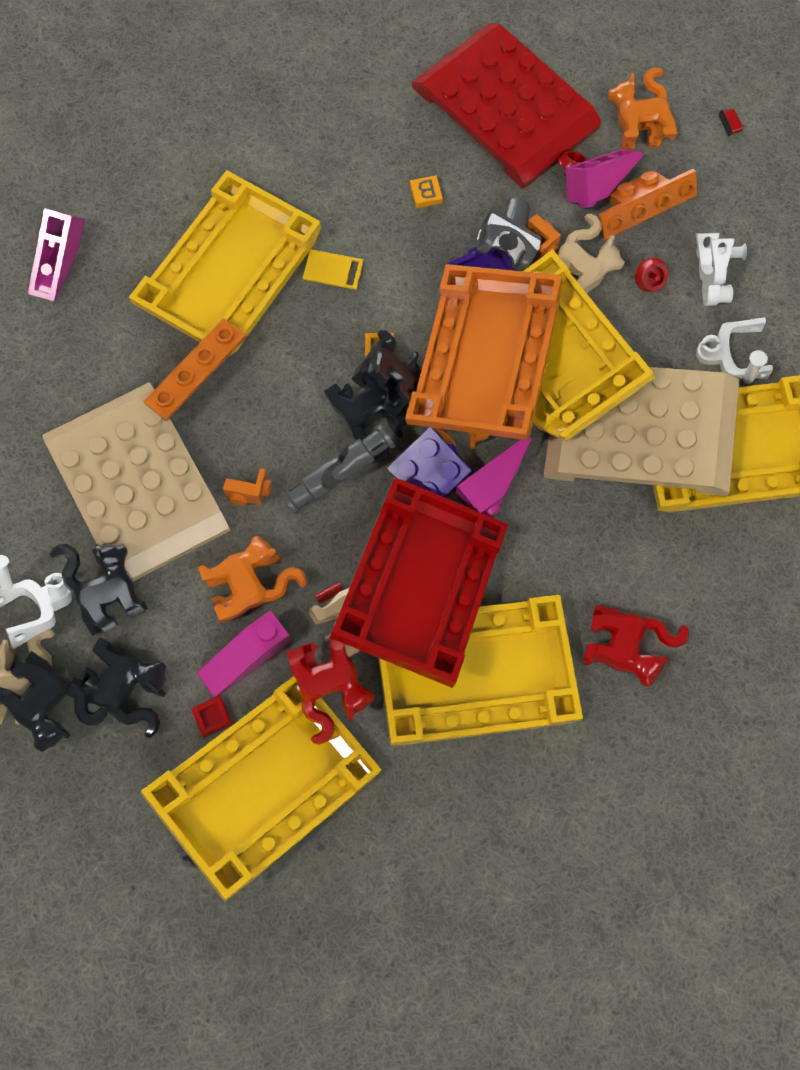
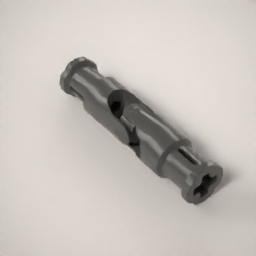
(349, 461)

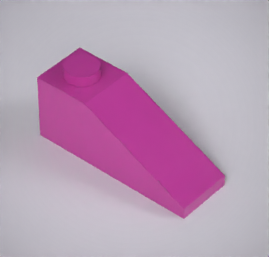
(599, 176)
(55, 253)
(489, 485)
(244, 654)

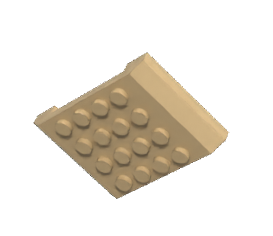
(662, 435)
(135, 482)

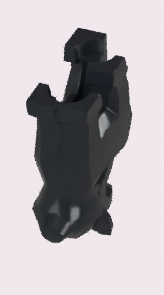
(389, 373)
(364, 410)
(103, 590)
(118, 682)
(41, 697)

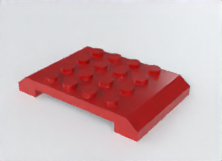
(509, 102)
(420, 582)

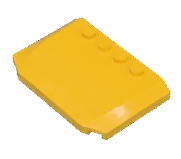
(587, 361)

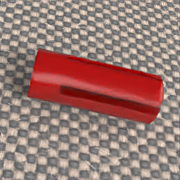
(337, 587)

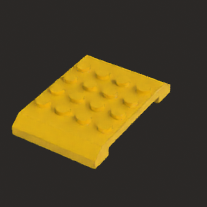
(228, 261)
(763, 451)
(511, 679)
(259, 789)

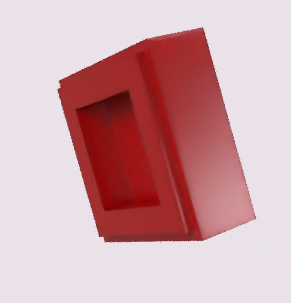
(211, 716)

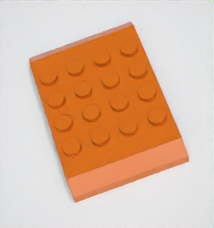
(487, 352)

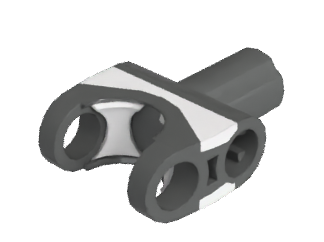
(510, 234)

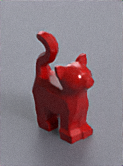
(625, 641)
(325, 678)

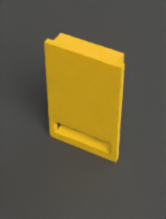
(331, 269)

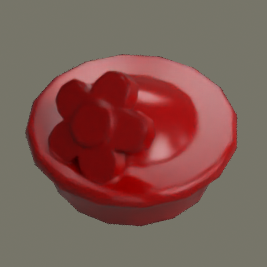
(570, 158)
(651, 274)

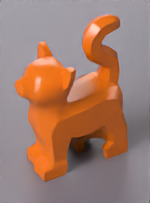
(643, 114)
(243, 581)

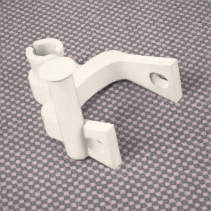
(716, 275)
(716, 350)
(48, 598)

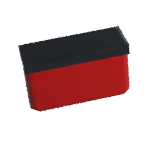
(730, 121)

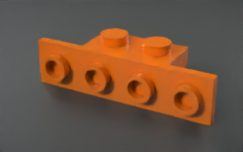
(644, 199)
(195, 369)

